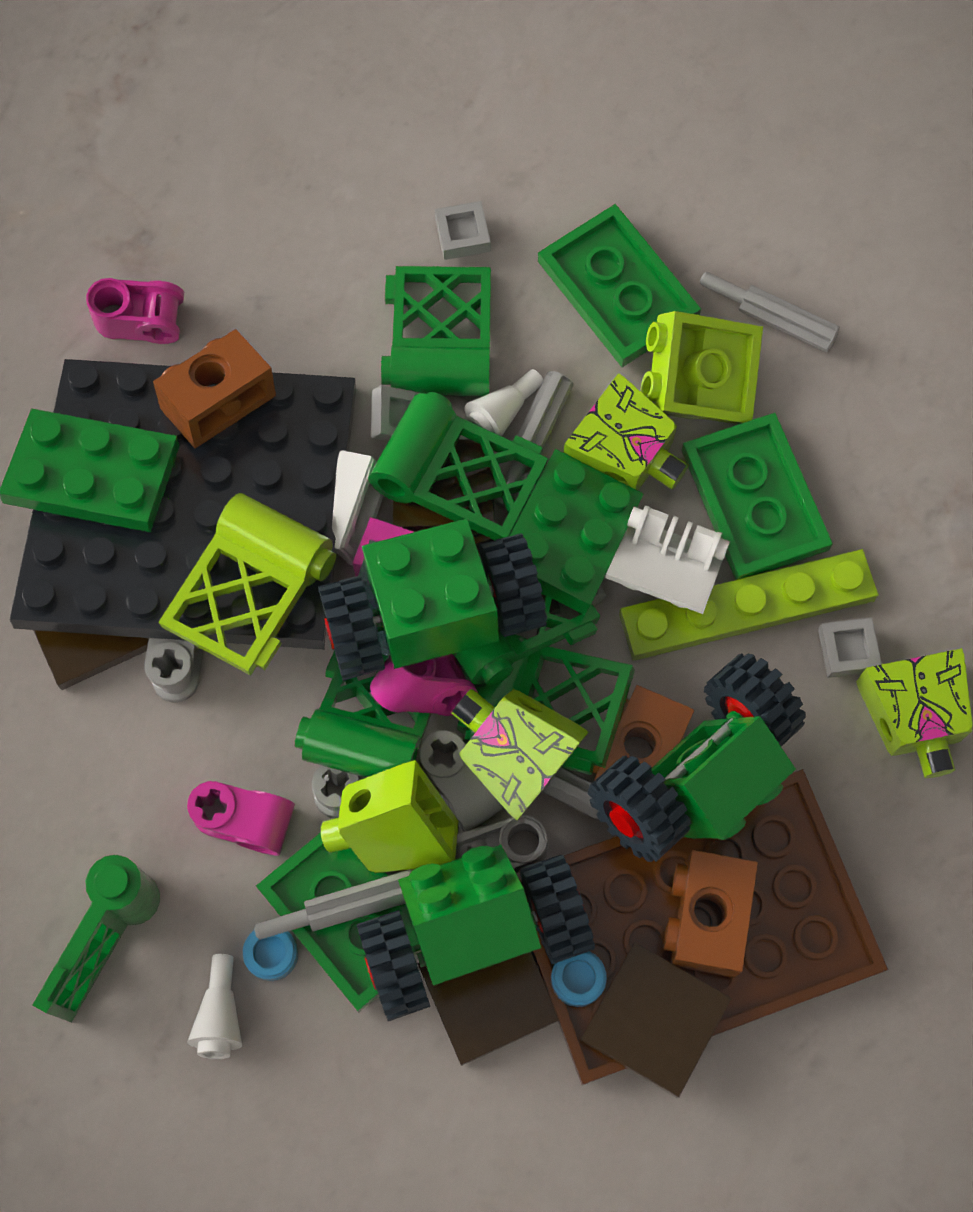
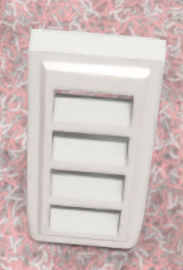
(353, 502)

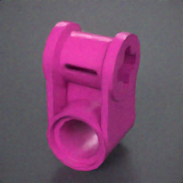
(140, 312)
(421, 687)
(250, 820)

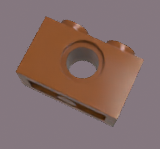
(204, 411)
(652, 718)
(729, 885)

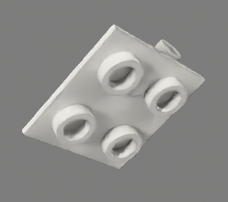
(666, 562)

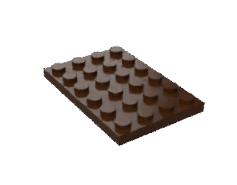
(802, 928)

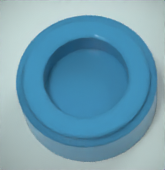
(270, 957)
(579, 979)

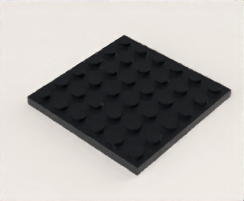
(123, 579)

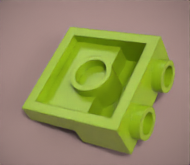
(703, 367)

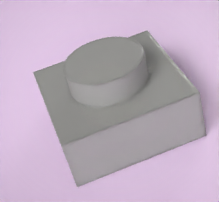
(462, 230)
(387, 410)
(849, 646)

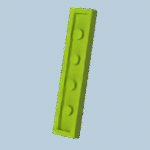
(751, 605)

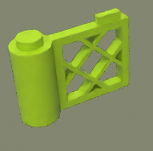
(273, 548)

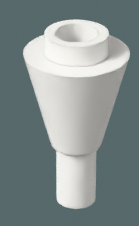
(500, 407)
(217, 1024)

